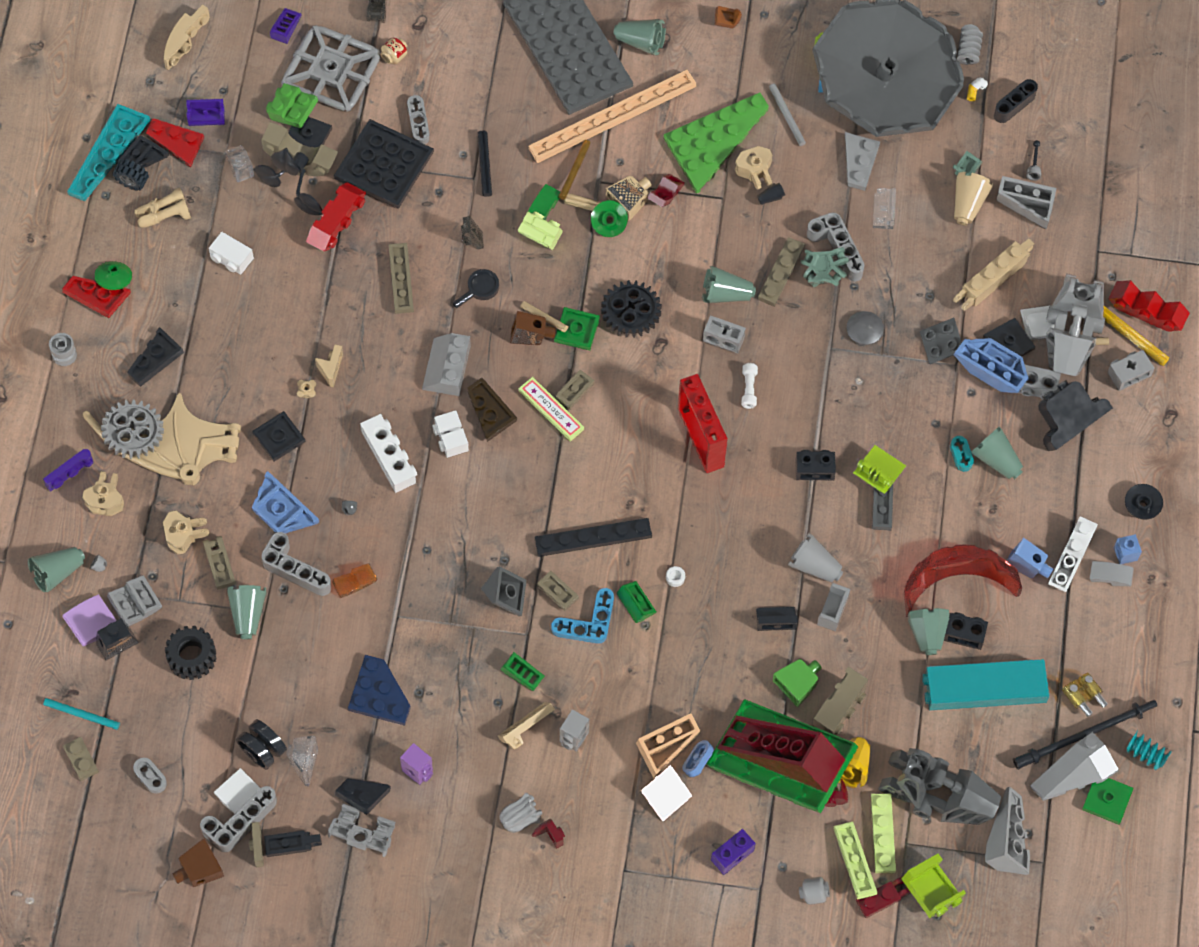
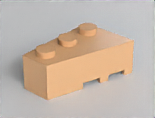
(666, 743)

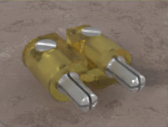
(1082, 691)

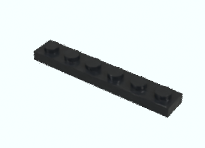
(593, 537)

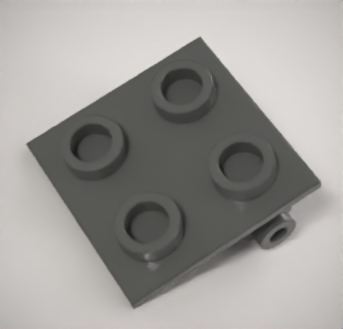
(941, 340)

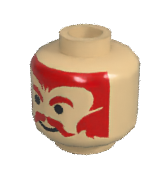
(394, 50)

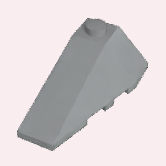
(1081, 765)
(1006, 841)

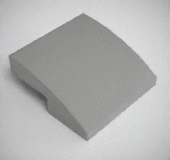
(134, 601)

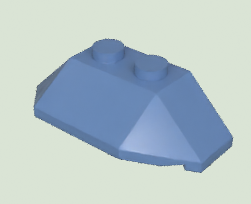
(993, 364)

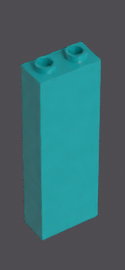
(986, 684)

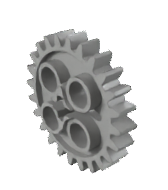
(128, 414)

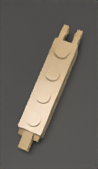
(994, 274)

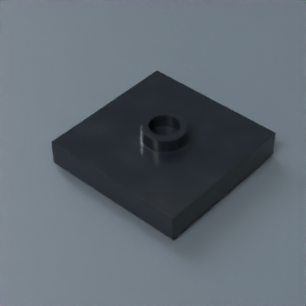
(312, 133)
(1012, 337)
(278, 436)

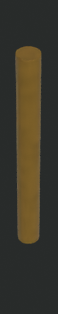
(574, 170)

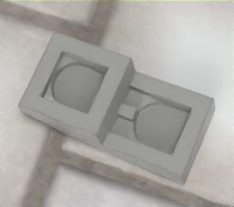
(1111, 573)

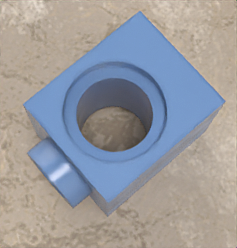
(1127, 549)

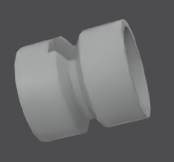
(62, 349)

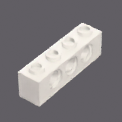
(400, 478)

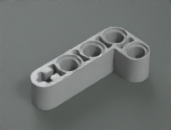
(832, 233)
(298, 567)
(241, 816)

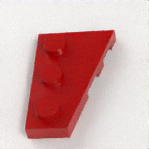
(176, 139)
(95, 296)

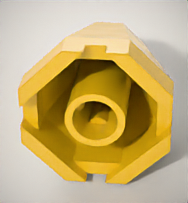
(857, 770)

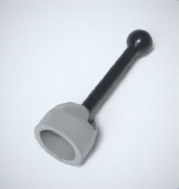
(1034, 171)

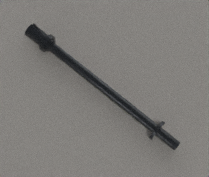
(1033, 756)

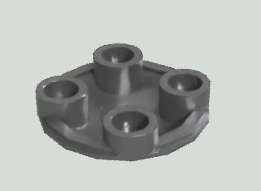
(865, 328)

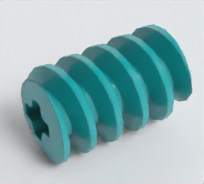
(1148, 751)

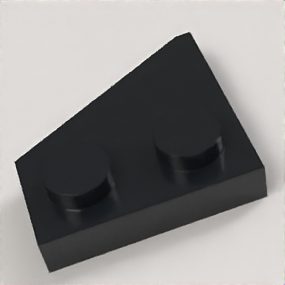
(144, 152)
(362, 794)

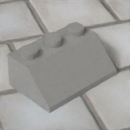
(447, 364)

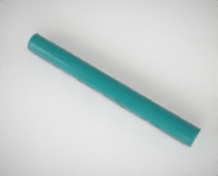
(81, 713)

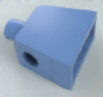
(1029, 559)

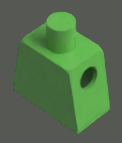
(797, 680)

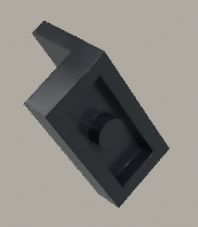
(776, 618)

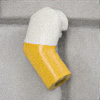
(974, 86)

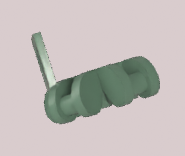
(822, 265)

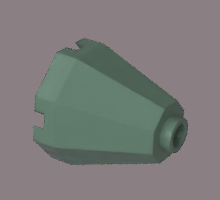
(929, 628)

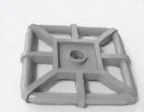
(342, 62)

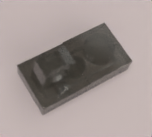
(471, 233)

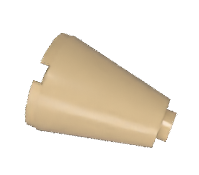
(970, 196)

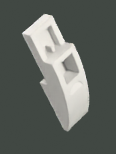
(1073, 554)

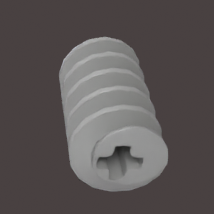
(969, 45)

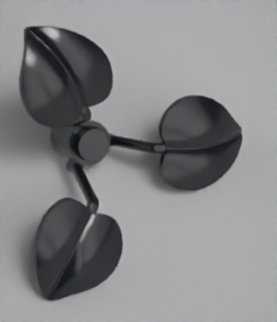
(293, 166)

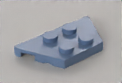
(281, 508)

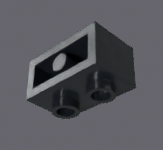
(815, 465)

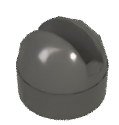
(349, 507)

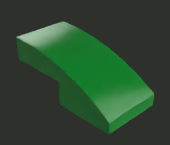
(545, 201)

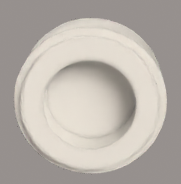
(675, 576)

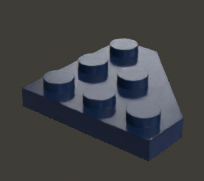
(378, 693)

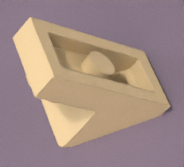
(330, 368)

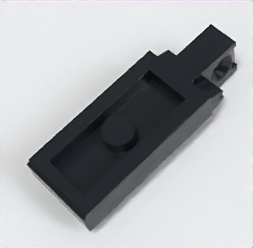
(290, 843)

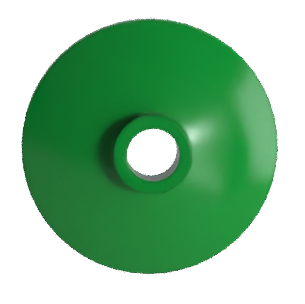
(602, 212)
(113, 275)

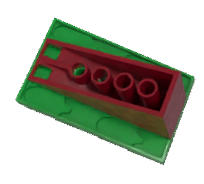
(782, 756)

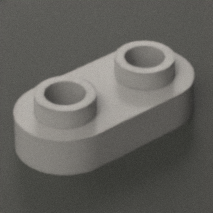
(151, 776)

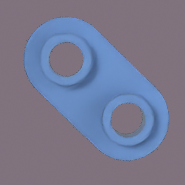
(698, 758)

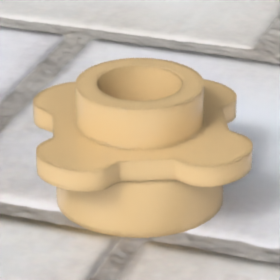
(306, 393)

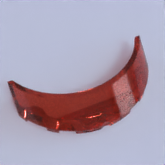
(960, 561)

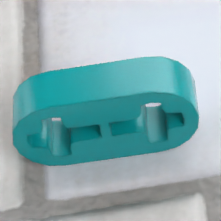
(965, 452)

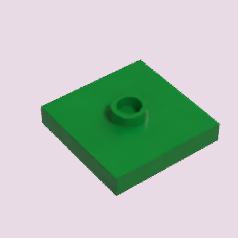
(580, 330)
(1108, 800)

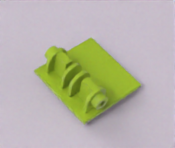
(879, 469)

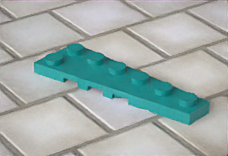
(111, 144)

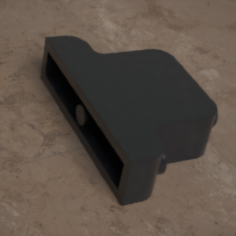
(1069, 413)

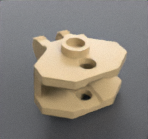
(754, 166)
(104, 496)
(180, 532)

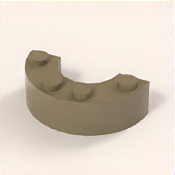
(320, 158)

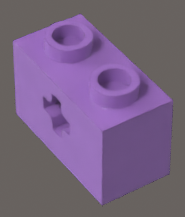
(417, 764)

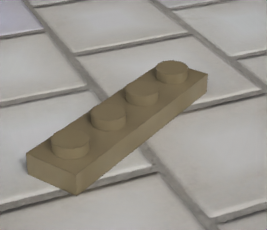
(781, 271)
(401, 278)

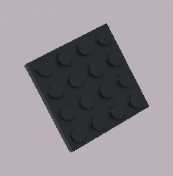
(384, 163)

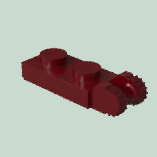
(886, 896)

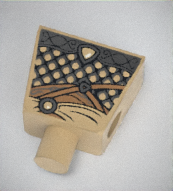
(629, 194)

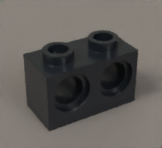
(964, 635)

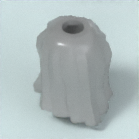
(520, 814)

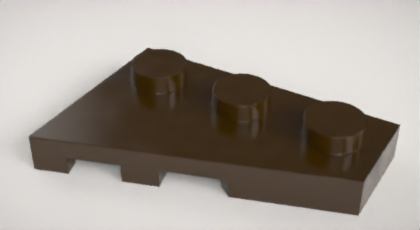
(490, 409)

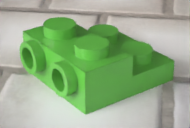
(291, 106)

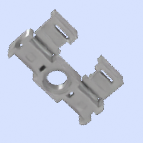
(344, 830)

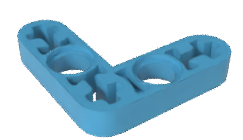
(595, 625)

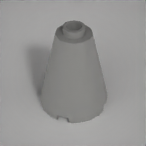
(816, 560)

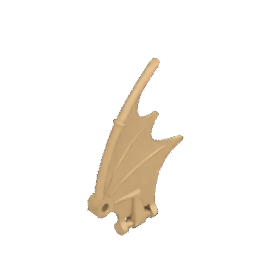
(186, 444)

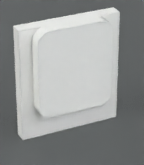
(1035, 322)
(236, 790)

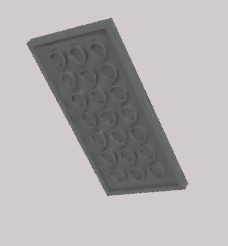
(570, 50)

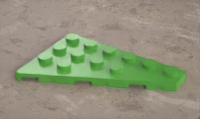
(707, 142)

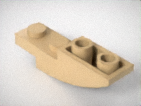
(180, 37)

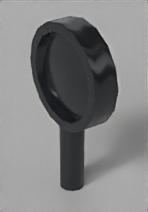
(481, 285)

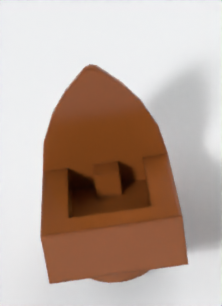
(727, 17)

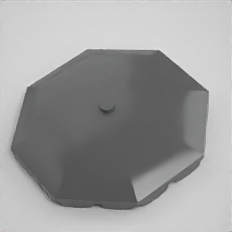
(888, 67)

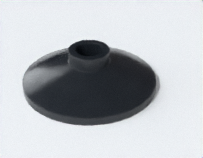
(1146, 494)

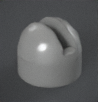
(98, 564)

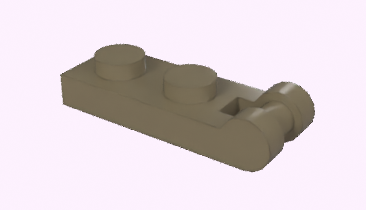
(219, 563)

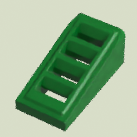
(526, 667)

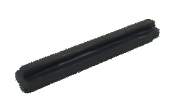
(484, 163)

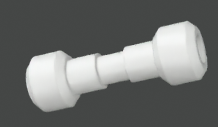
(749, 371)

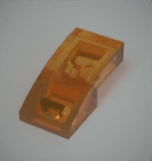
(356, 580)

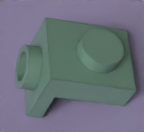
(967, 164)

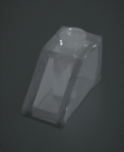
(240, 163)

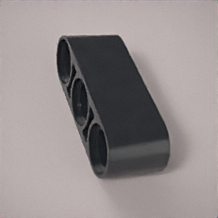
(1019, 94)

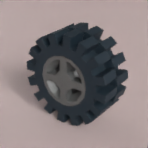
(130, 174)

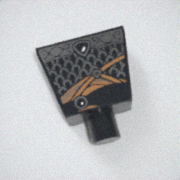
(115, 639)

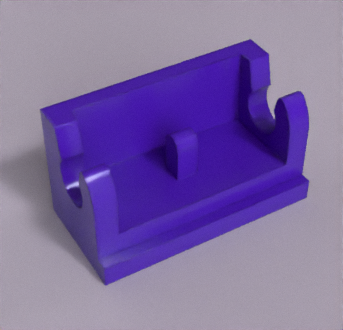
(205, 112)

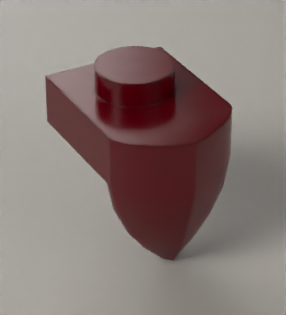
(838, 797)
(555, 833)

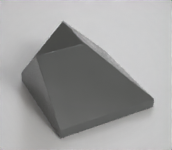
(506, 590)

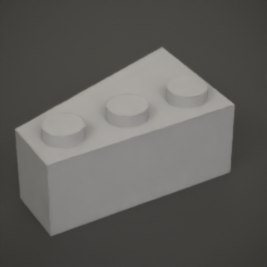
(1027, 199)

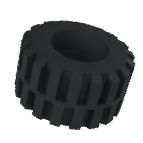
(187, 638)

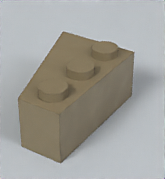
(841, 702)

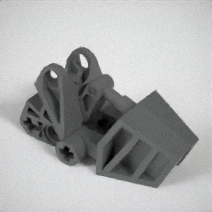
(971, 797)

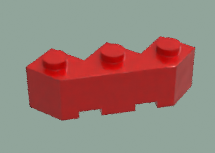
(336, 217)
(1148, 306)

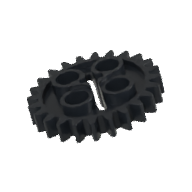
(631, 309)

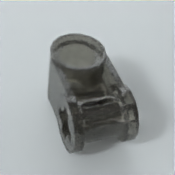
(376, 10)

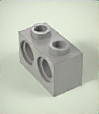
(724, 334)
(1039, 378)
(574, 730)

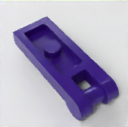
(68, 469)

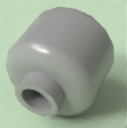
(814, 890)

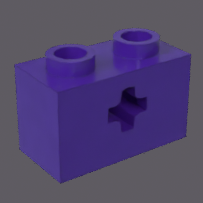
(733, 851)

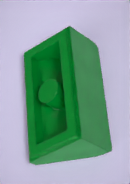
(635, 601)

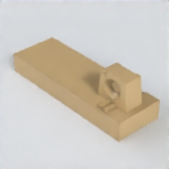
(512, 734)

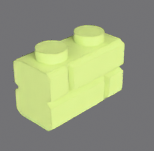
(540, 230)

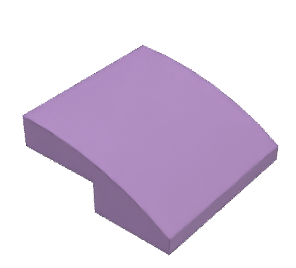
(88, 618)

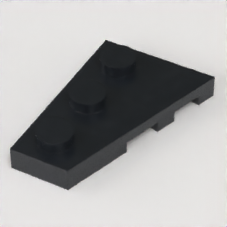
(157, 356)

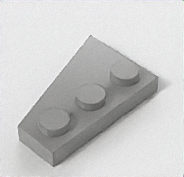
(860, 159)

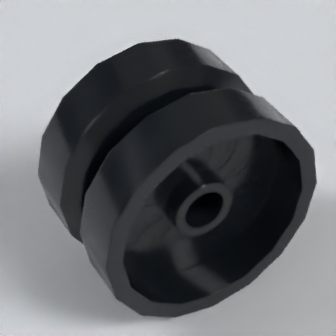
(261, 744)

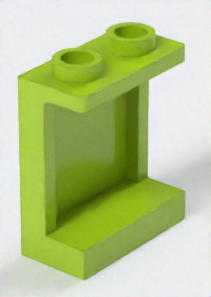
(932, 887)

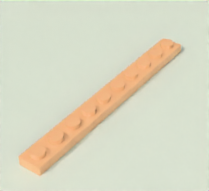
(612, 116)

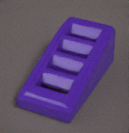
(285, 36)

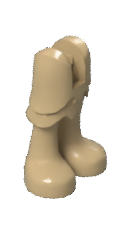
(152, 214)

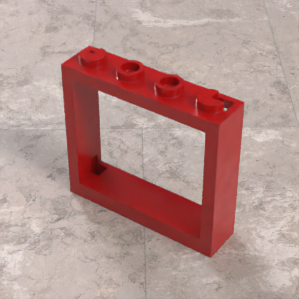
(702, 423)

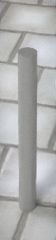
(784, 109)

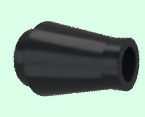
(772, 193)

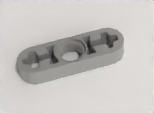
(420, 113)

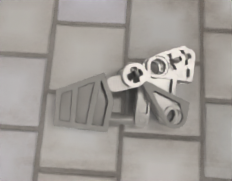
(1070, 349)

